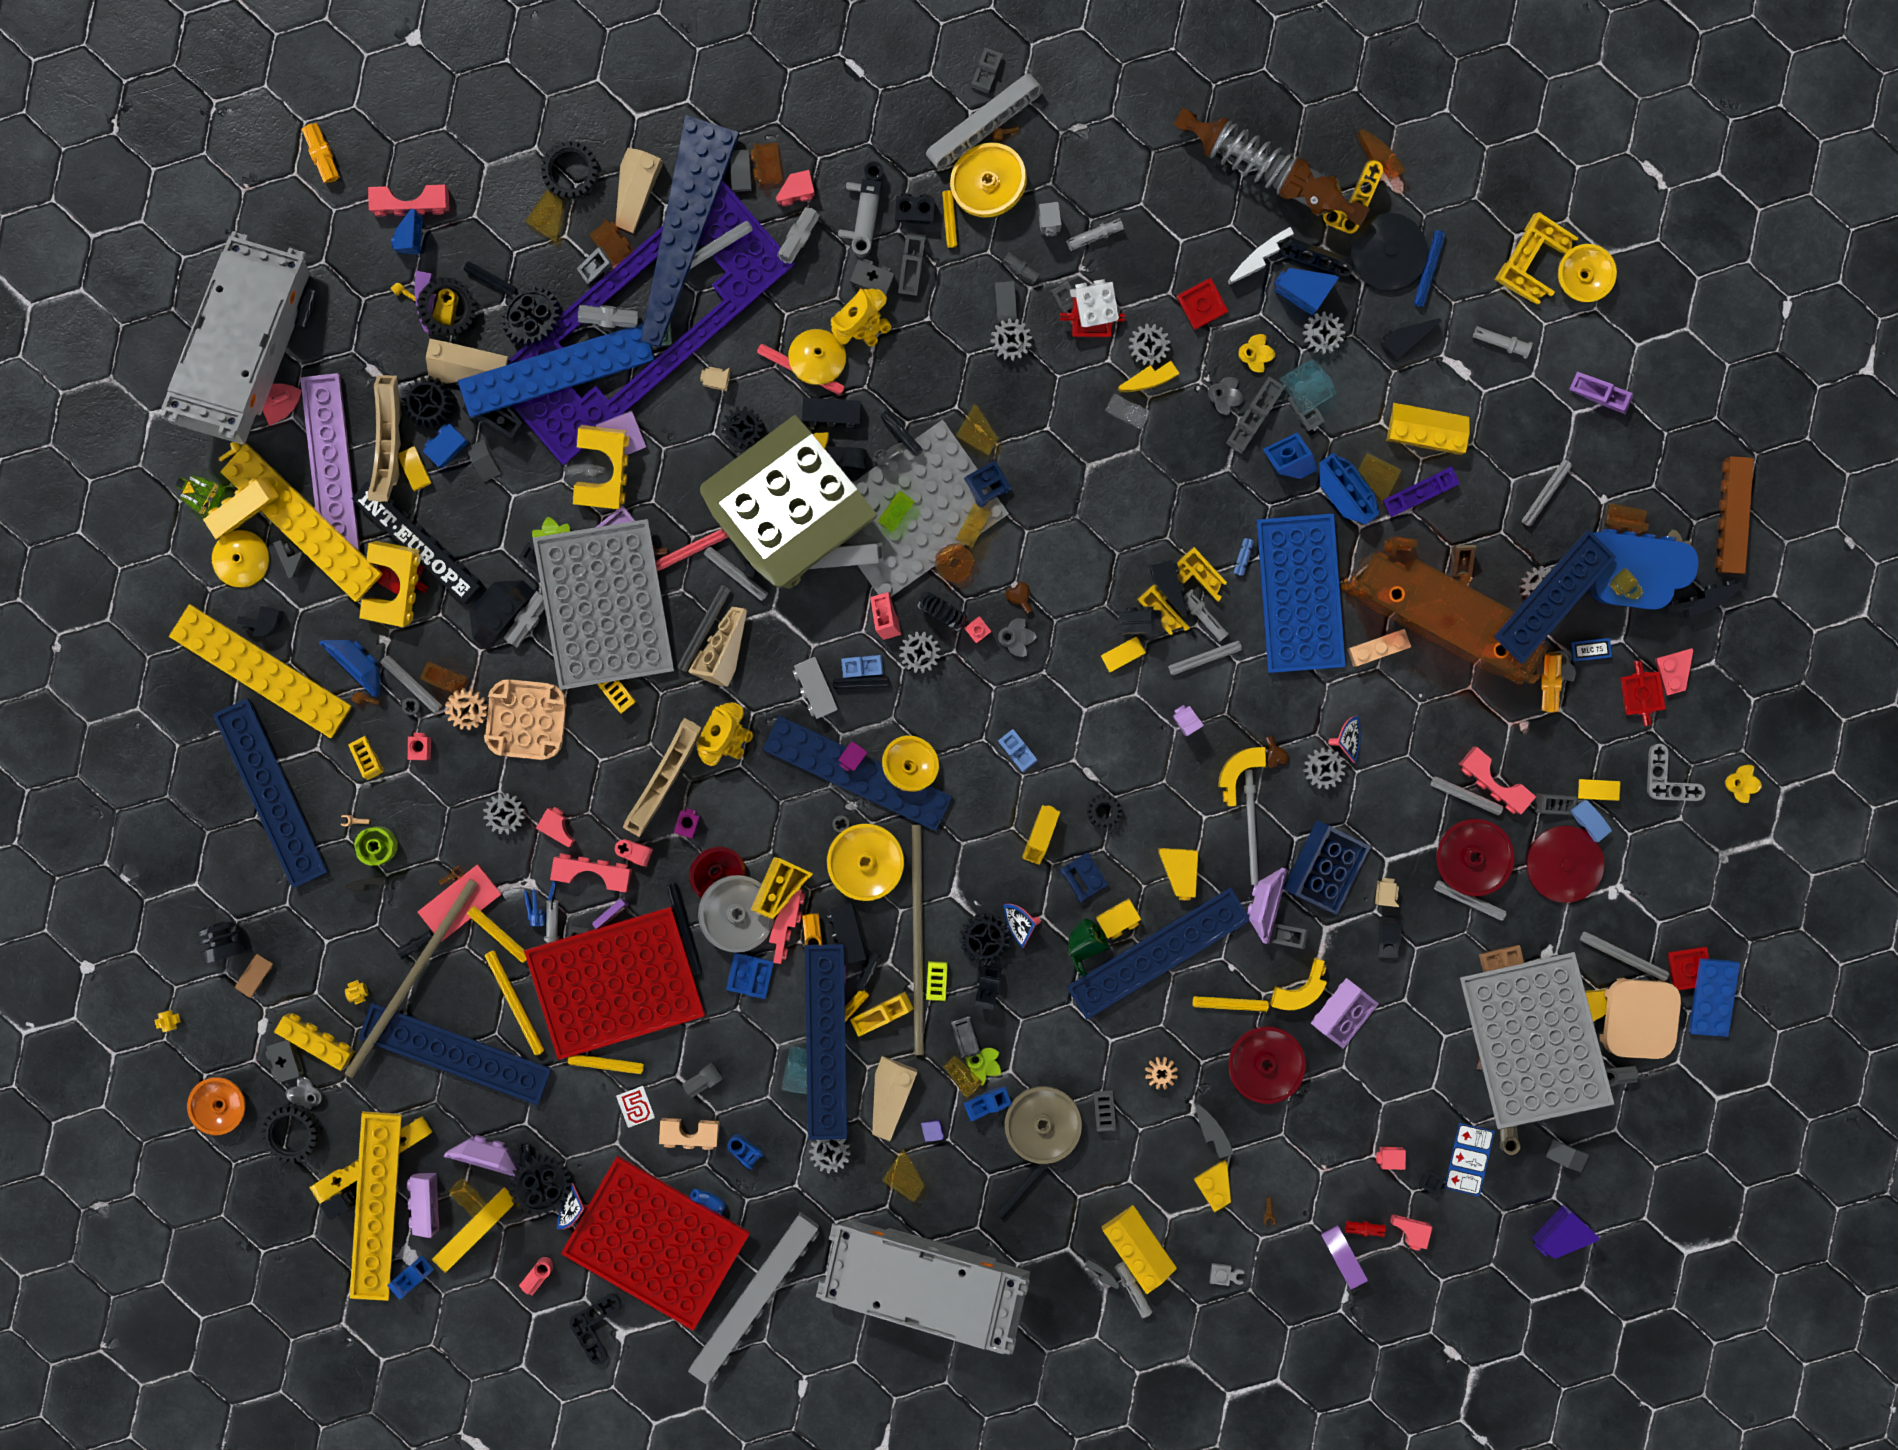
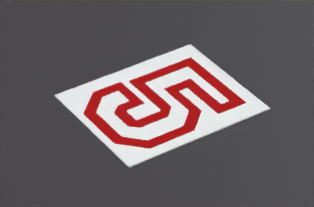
(635, 1106)

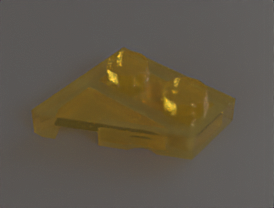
(547, 216)
(977, 431)
(1379, 475)
(904, 1177)

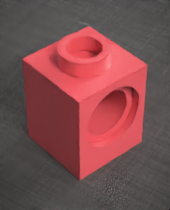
(977, 629)
(413, 754)
(1391, 1158)

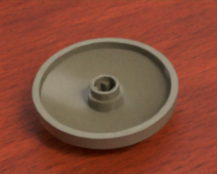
(1043, 1124)

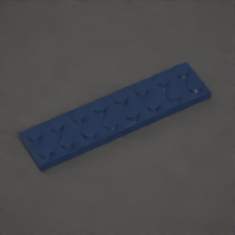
(1554, 596)

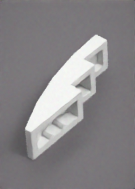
(1256, 260)

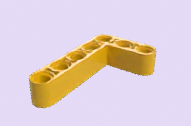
(473, 1230)

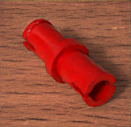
(1365, 1228)

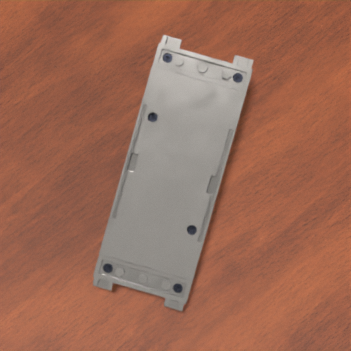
(237, 340)
(925, 1285)

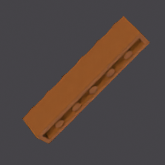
(1734, 515)

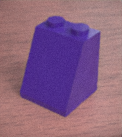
(1563, 1234)

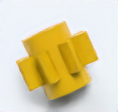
(356, 992)
(167, 1021)

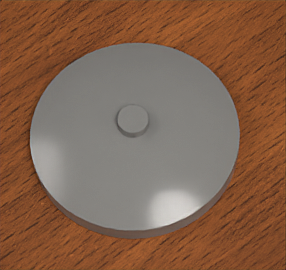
(727, 916)

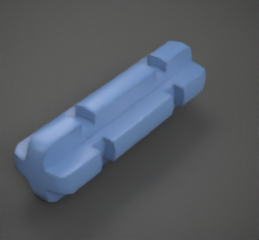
(1243, 557)

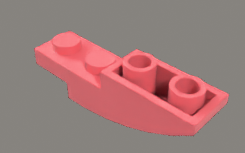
(787, 917)

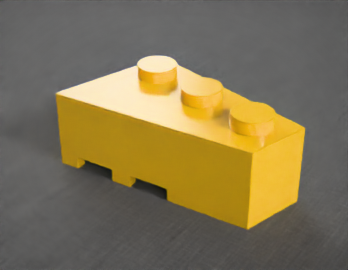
(778, 887)

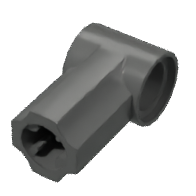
(1622, 1075)
(705, 1078)

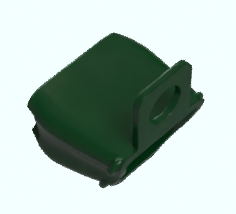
(1086, 941)

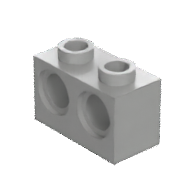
(1049, 218)

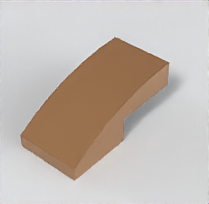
(1501, 958)
(253, 976)

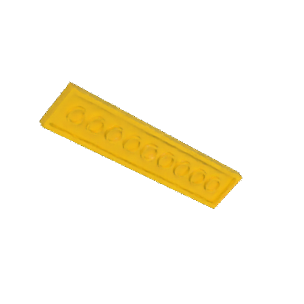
(306, 526)
(260, 671)
(375, 1205)

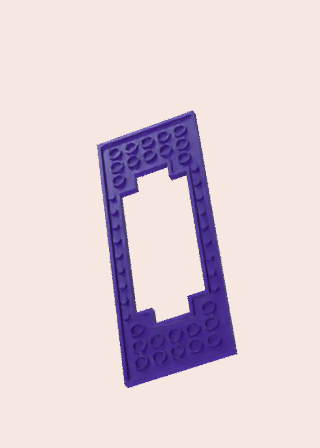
(750, 270)

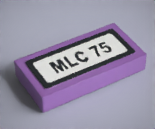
(611, 913)

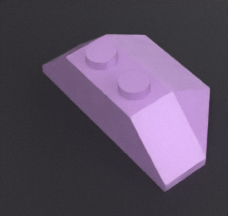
(1266, 903)
(485, 1154)

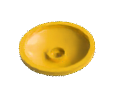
(1597, 265)
(812, 367)
(252, 563)
(918, 756)

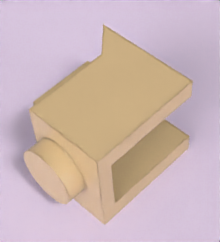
(715, 378)
(1386, 892)

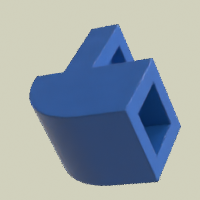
(987, 1102)
(410, 1277)

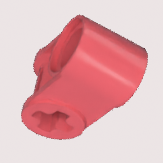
(637, 852)

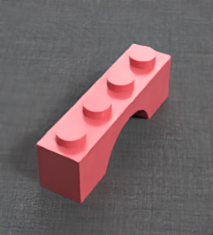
(433, 199)
(1478, 765)
(615, 877)

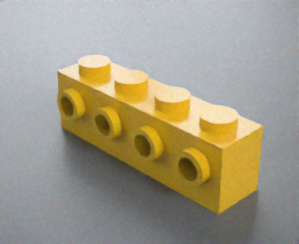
(241, 507)
(314, 1041)

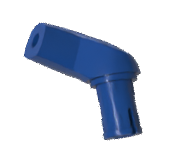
(708, 1200)

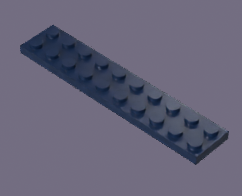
(821, 755)
(270, 793)
(1158, 953)
(825, 1042)
(459, 1055)

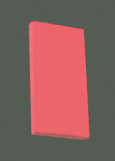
(482, 896)

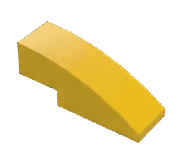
(1149, 378)
(881, 1014)

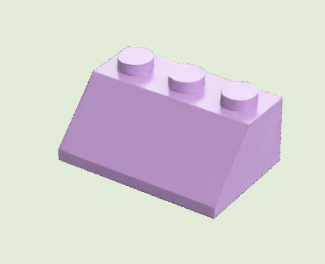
(1344, 1013)
(423, 1204)

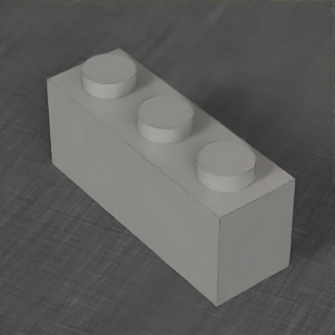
(815, 688)

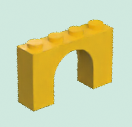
(614, 444)
(404, 563)

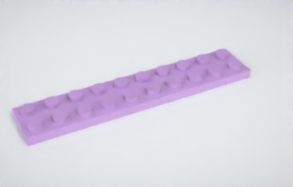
(330, 453)

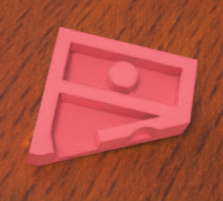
(1674, 671)

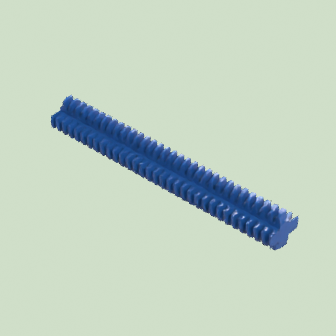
(1427, 272)

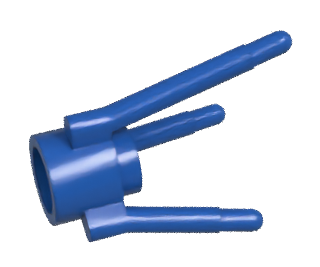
(536, 916)

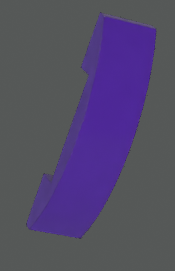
(1421, 491)

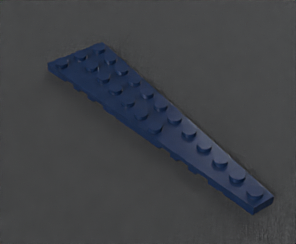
(697, 177)

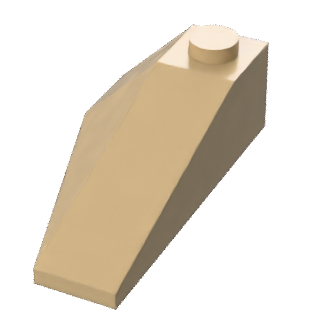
(636, 181)
(455, 362)
(721, 654)
(891, 1091)

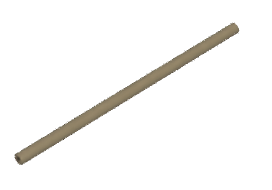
(917, 940)
(411, 978)

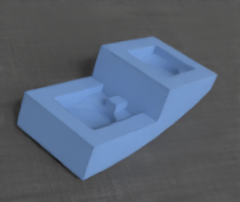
(862, 666)
(1018, 750)
(1591, 819)

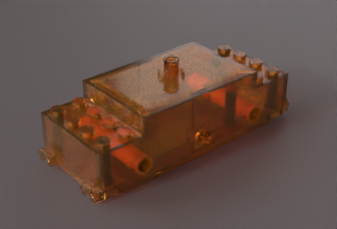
(1441, 612)

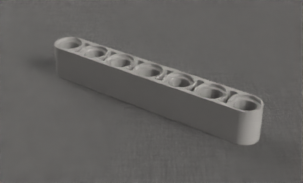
(984, 121)

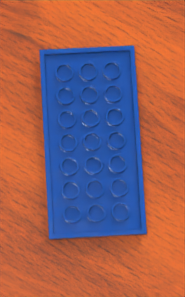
(1300, 593)

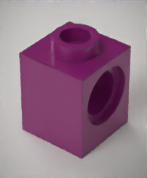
(852, 756)
(681, 829)

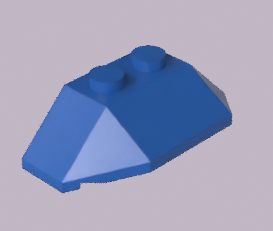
(1347, 489)
(356, 662)

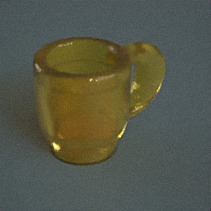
(1625, 582)

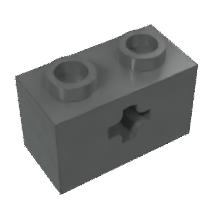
(862, 280)
(288, 1051)

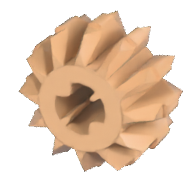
(1168, 1073)

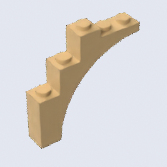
(387, 438)
(663, 778)

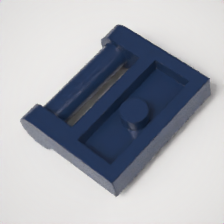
(984, 478)
(1088, 872)

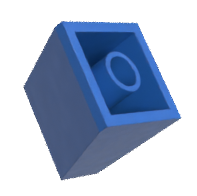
(1305, 288)

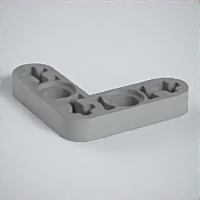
(1661, 781)

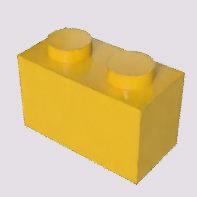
(1118, 919)

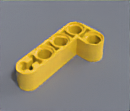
(1358, 195)

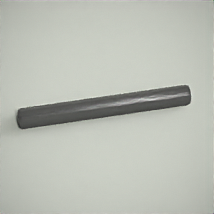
(704, 628)

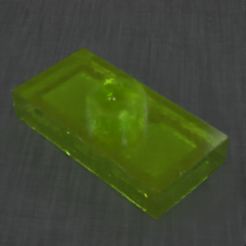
(896, 511)

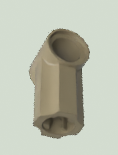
(1509, 1134)

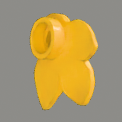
(1259, 353)
(1745, 783)

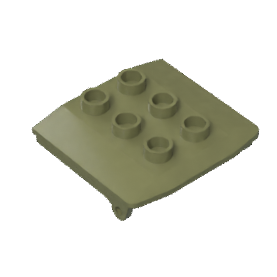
(786, 503)

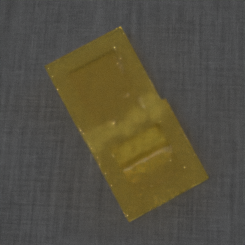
(973, 525)
(467, 1197)

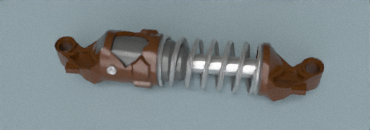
(1288, 175)

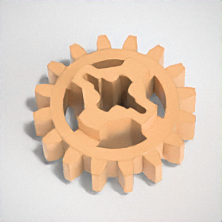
(460, 703)

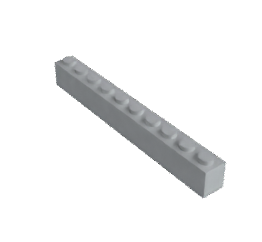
(753, 1298)

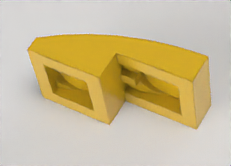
(414, 468)
(1123, 654)
(1599, 789)

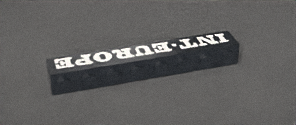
(411, 535)

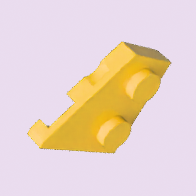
(1215, 1185)

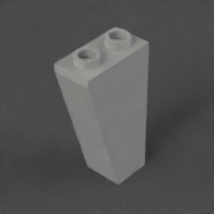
(852, 555)

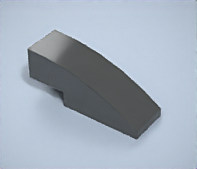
(912, 263)
(1213, 1132)

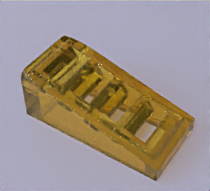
(964, 1079)

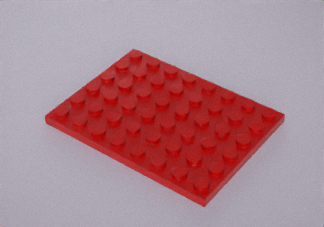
(614, 983)
(655, 1242)

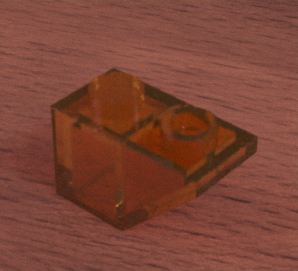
(442, 677)

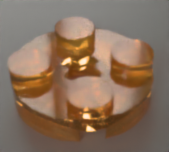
(945, 557)

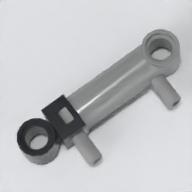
(867, 210)

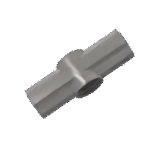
(798, 235)
(607, 316)
(526, 620)

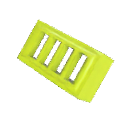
(937, 965)

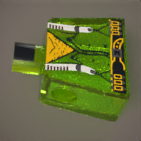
(200, 493)

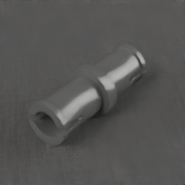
(1021, 267)

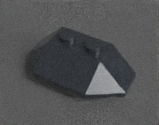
(498, 610)

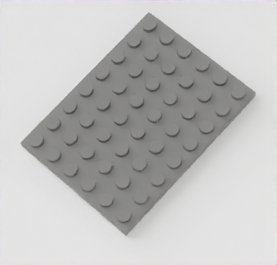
(934, 520)
(603, 604)
(1536, 1041)

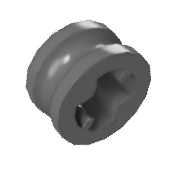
(405, 706)
(839, 818)

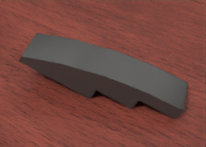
(1255, 414)

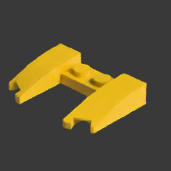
(1513, 273)
(1189, 565)

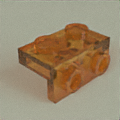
(1628, 517)

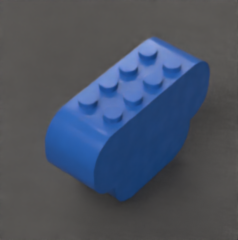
(1656, 564)

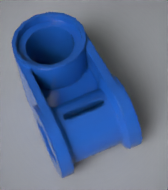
(745, 1152)

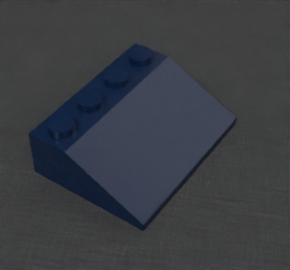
(1326, 867)

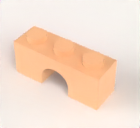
(1378, 647)
(672, 1134)

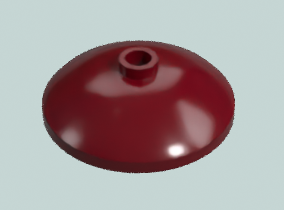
(723, 858)

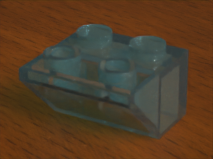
(1308, 385)
(795, 1071)

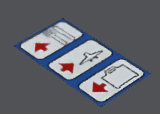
(1469, 1159)

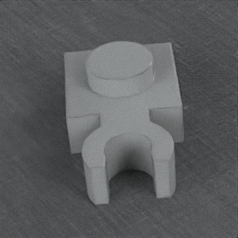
(1222, 1274)

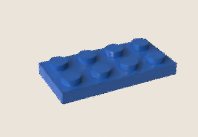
(1714, 997)

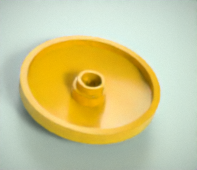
(988, 180)
(865, 862)

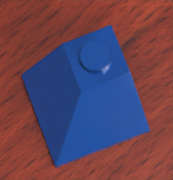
(408, 234)
(1291, 457)

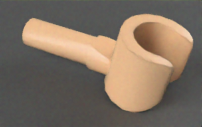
(351, 820)

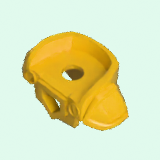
(862, 322)
(725, 737)

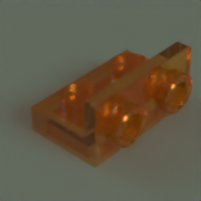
(767, 163)
(614, 246)
(1398, 543)

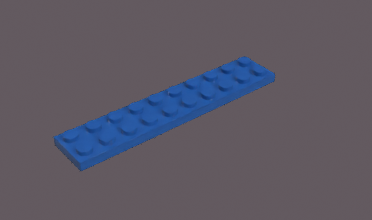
(555, 371)

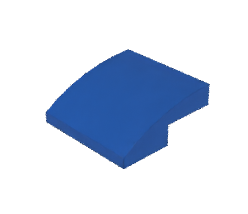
(749, 975)

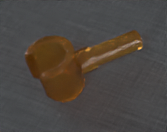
(998, 134)
(358, 697)
(452, 875)
(1269, 1213)

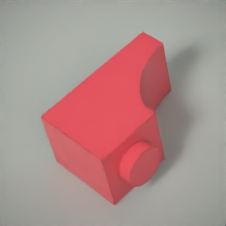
(884, 616)
(554, 826)
(1416, 1231)

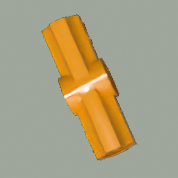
(320, 153)
(1551, 681)
(812, 928)

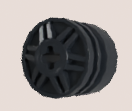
(219, 942)

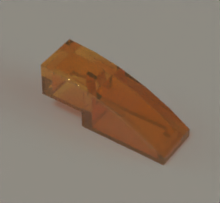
(1377, 150)

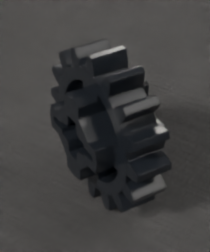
(742, 419)

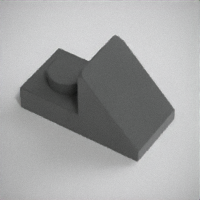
(595, 265)
(291, 563)
(1289, 936)

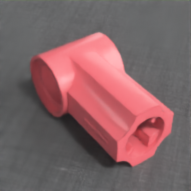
(536, 1276)

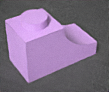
(1187, 720)

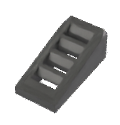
(1543, 804)
(1106, 1127)

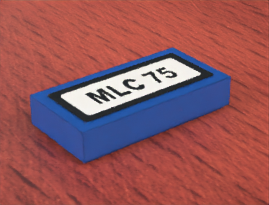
(1591, 649)

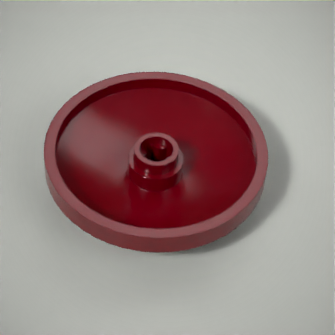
(1475, 857)
(1564, 864)
(1266, 1064)

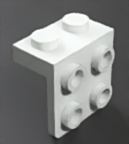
(1095, 303)

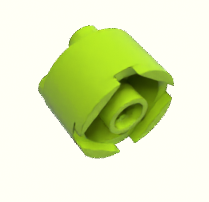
(365, 848)

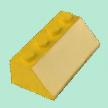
(1428, 429)
(1139, 1249)

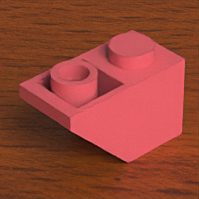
(796, 187)

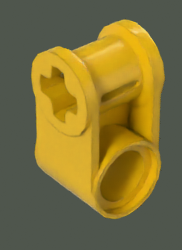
(446, 310)

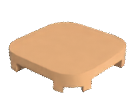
(525, 719)
(1641, 1018)

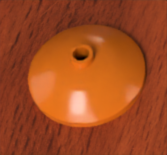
(206, 1113)

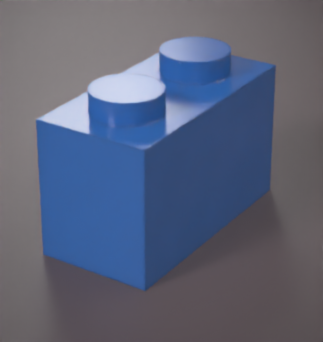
(445, 445)

